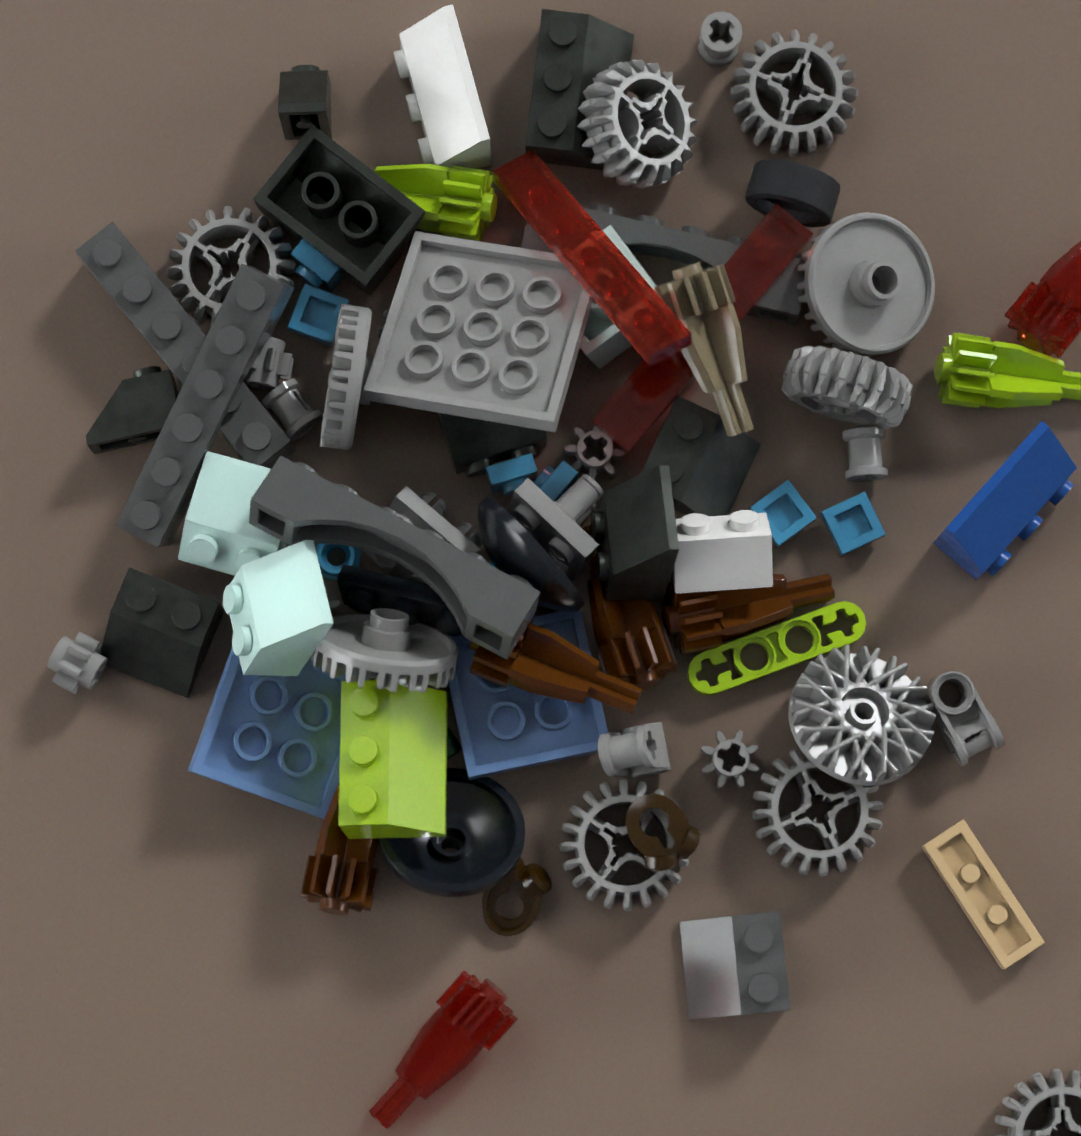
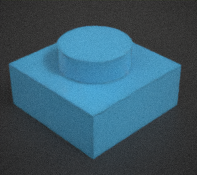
(315, 267)
(316, 315)
(511, 474)
(558, 481)
(785, 512)
(852, 524)

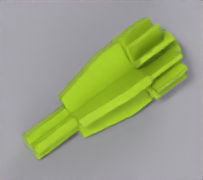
(454, 199)
(1000, 374)

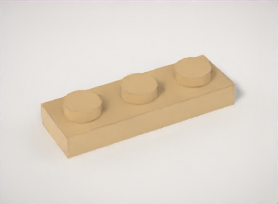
(983, 894)

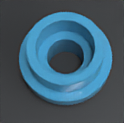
(330, 571)

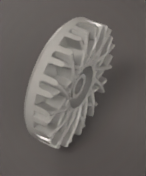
(867, 284)
(347, 377)
(387, 649)
(860, 717)

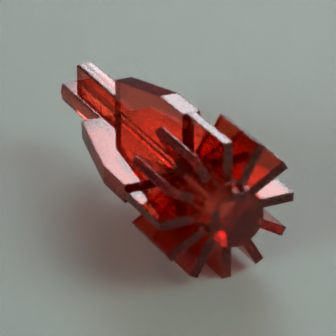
(1051, 310)
(452, 1037)

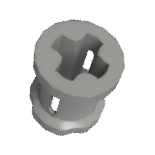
(720, 25)
(292, 409)
(864, 454)

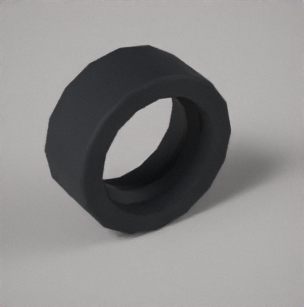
(796, 188)

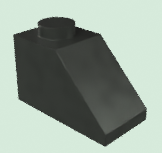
(304, 101)
(134, 411)

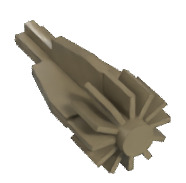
(716, 354)

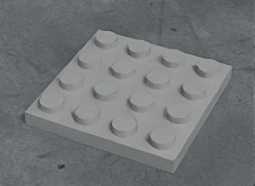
(480, 333)

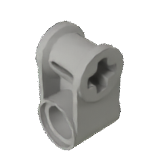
(964, 719)
(634, 751)

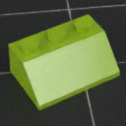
(392, 762)

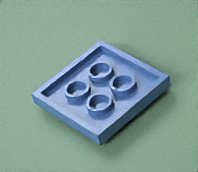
(518, 729)
(274, 736)

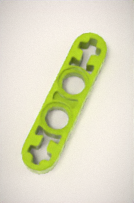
(774, 643)

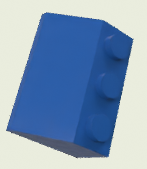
(1009, 504)

